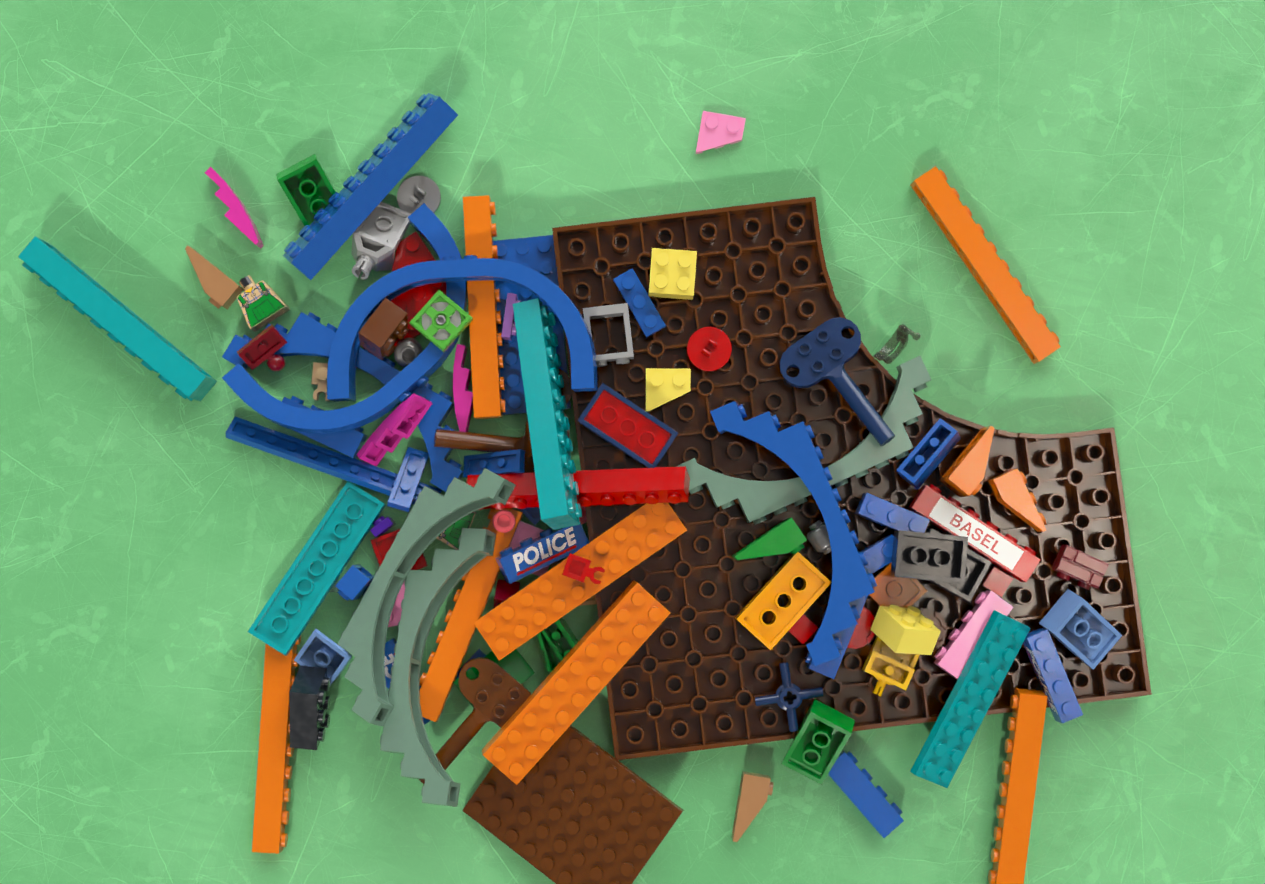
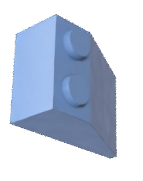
(1080, 628)

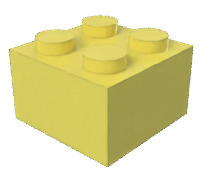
(672, 273)
(905, 630)

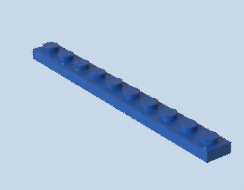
(315, 457)

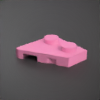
(719, 130)

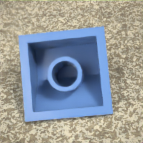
(323, 653)

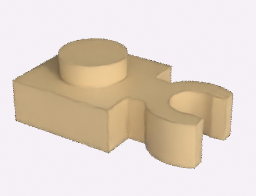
(319, 378)

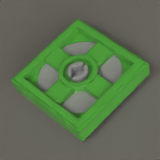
(441, 321)

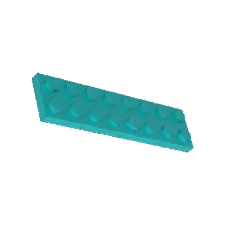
(316, 568)
(970, 699)

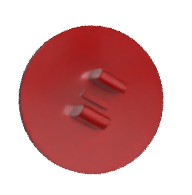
(709, 349)

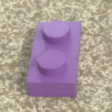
(508, 324)

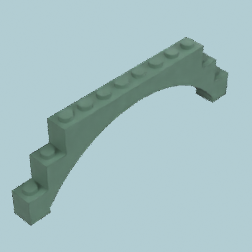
(765, 497)
(422, 599)
(369, 623)

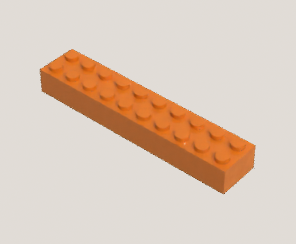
(556, 595)
(575, 682)

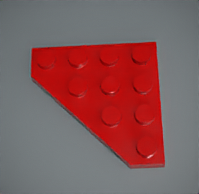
(409, 252)

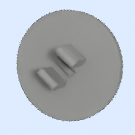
(416, 191)

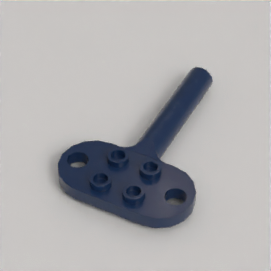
(823, 356)

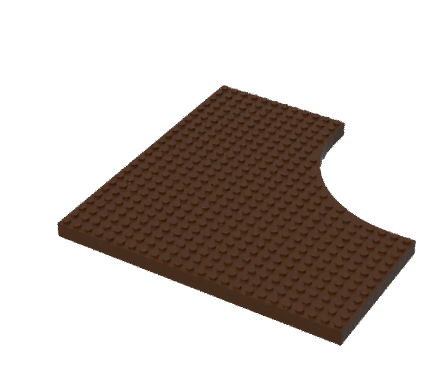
(700, 670)

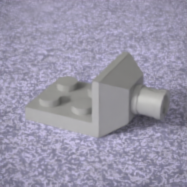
(377, 239)

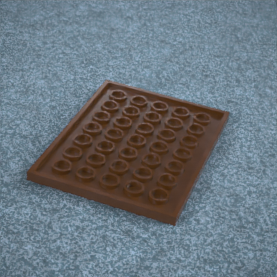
(576, 814)

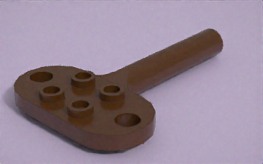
(487, 443)
(494, 698)

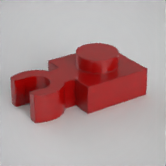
(578, 569)

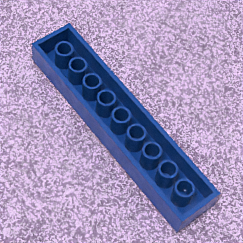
(370, 184)

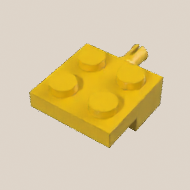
(889, 666)

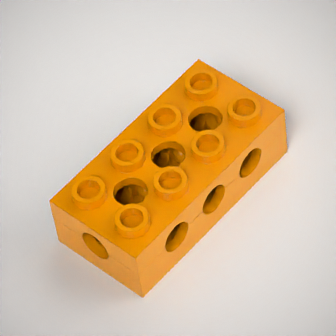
(798, 600)

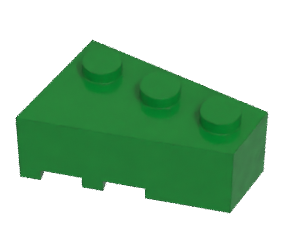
(556, 643)

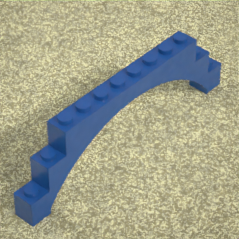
(314, 339)
(849, 573)

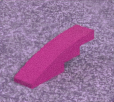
(237, 213)
(462, 397)
(395, 427)

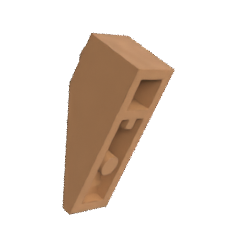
(214, 282)
(751, 798)

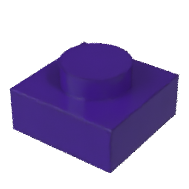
(382, 525)

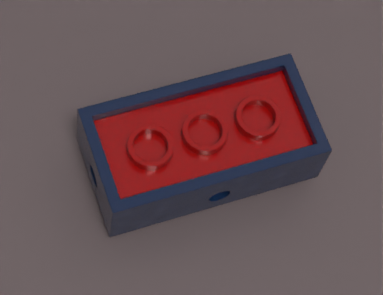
(627, 427)

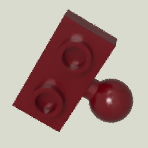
(263, 348)

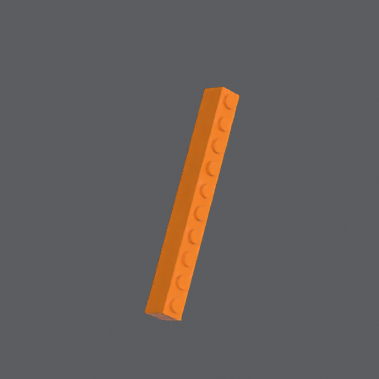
(985, 265)
(483, 308)
(460, 628)
(274, 753)
(1018, 787)

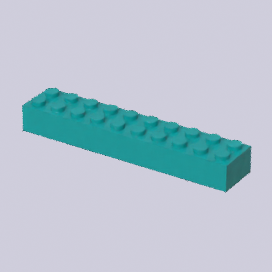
(113, 316)
(546, 415)

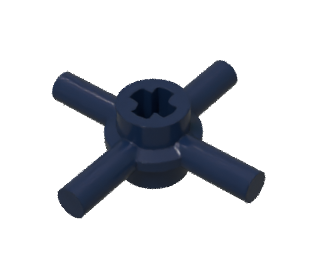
(795, 701)

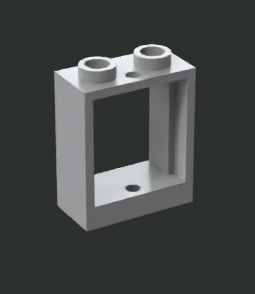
(612, 311)

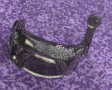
(901, 335)

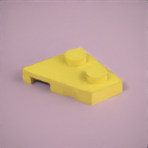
(665, 386)

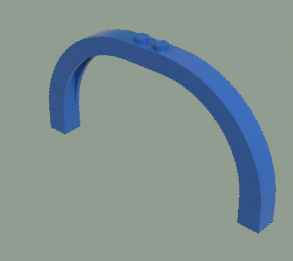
(346, 343)
(389, 396)

